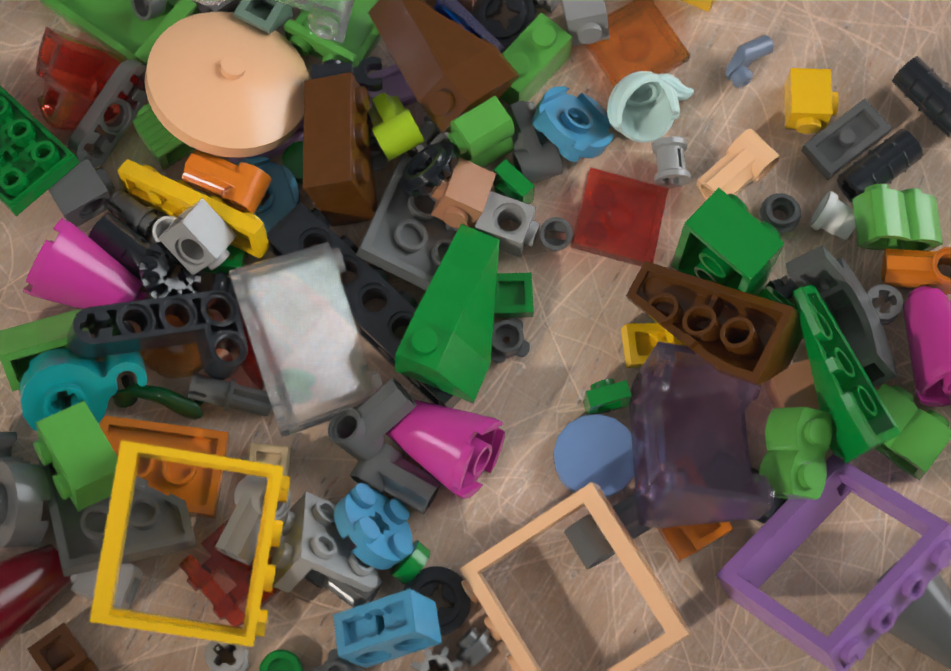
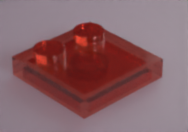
(619, 217)

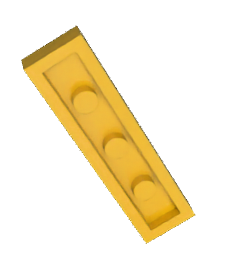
(175, 197)

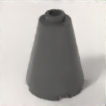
(927, 622)

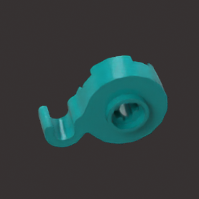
(81, 377)

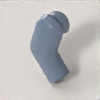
(746, 53)

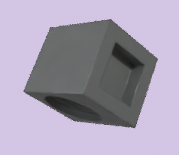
(82, 193)

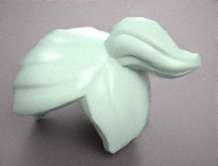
(646, 105)

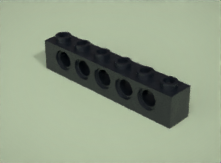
(305, 228)

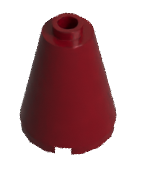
(27, 587)

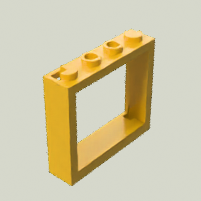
(115, 536)

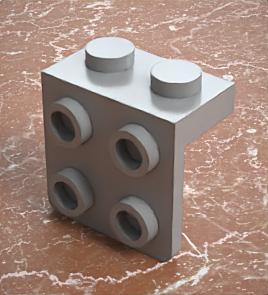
(314, 543)

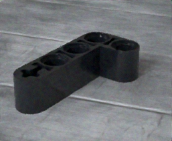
(159, 333)

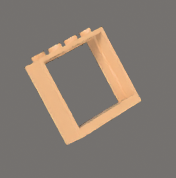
(627, 552)

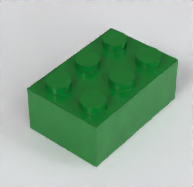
(728, 245)

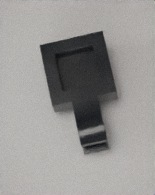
(335, 67)

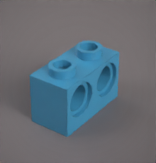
(387, 628)

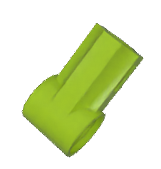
(393, 126)

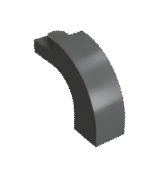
(849, 308)

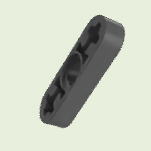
(94, 117)

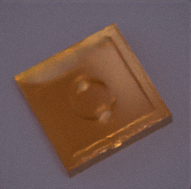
(638, 42)

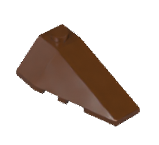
(441, 59)
(722, 325)

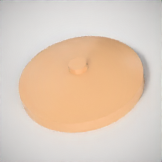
(226, 85)

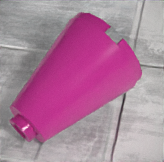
(80, 272)
(929, 340)
(450, 444)

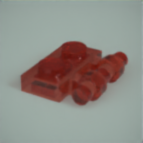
(201, 578)

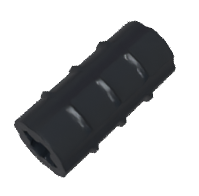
(926, 92)
(881, 164)
(122, 243)

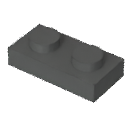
(846, 139)

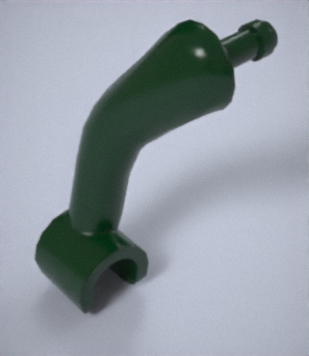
(160, 395)

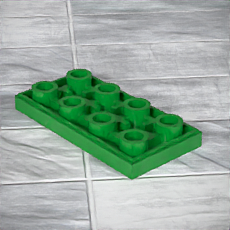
(28, 156)

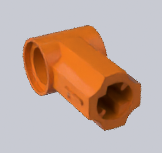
(237, 185)
(916, 268)

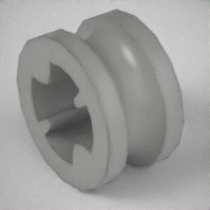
(892, 295)

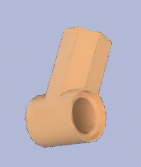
(745, 161)

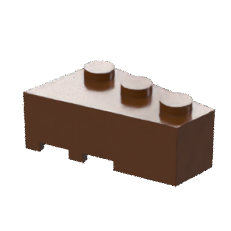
(338, 149)

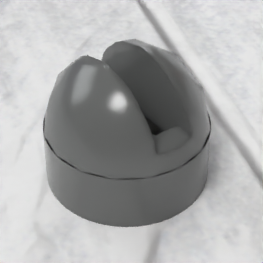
(148, 9)
(556, 225)

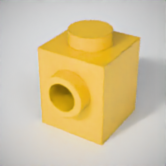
(809, 100)

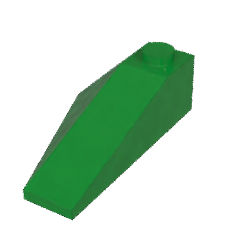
(453, 325)
(841, 383)

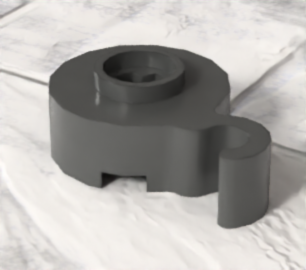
(21, 498)

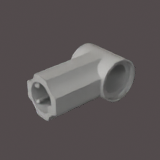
(242, 529)

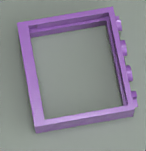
(880, 607)

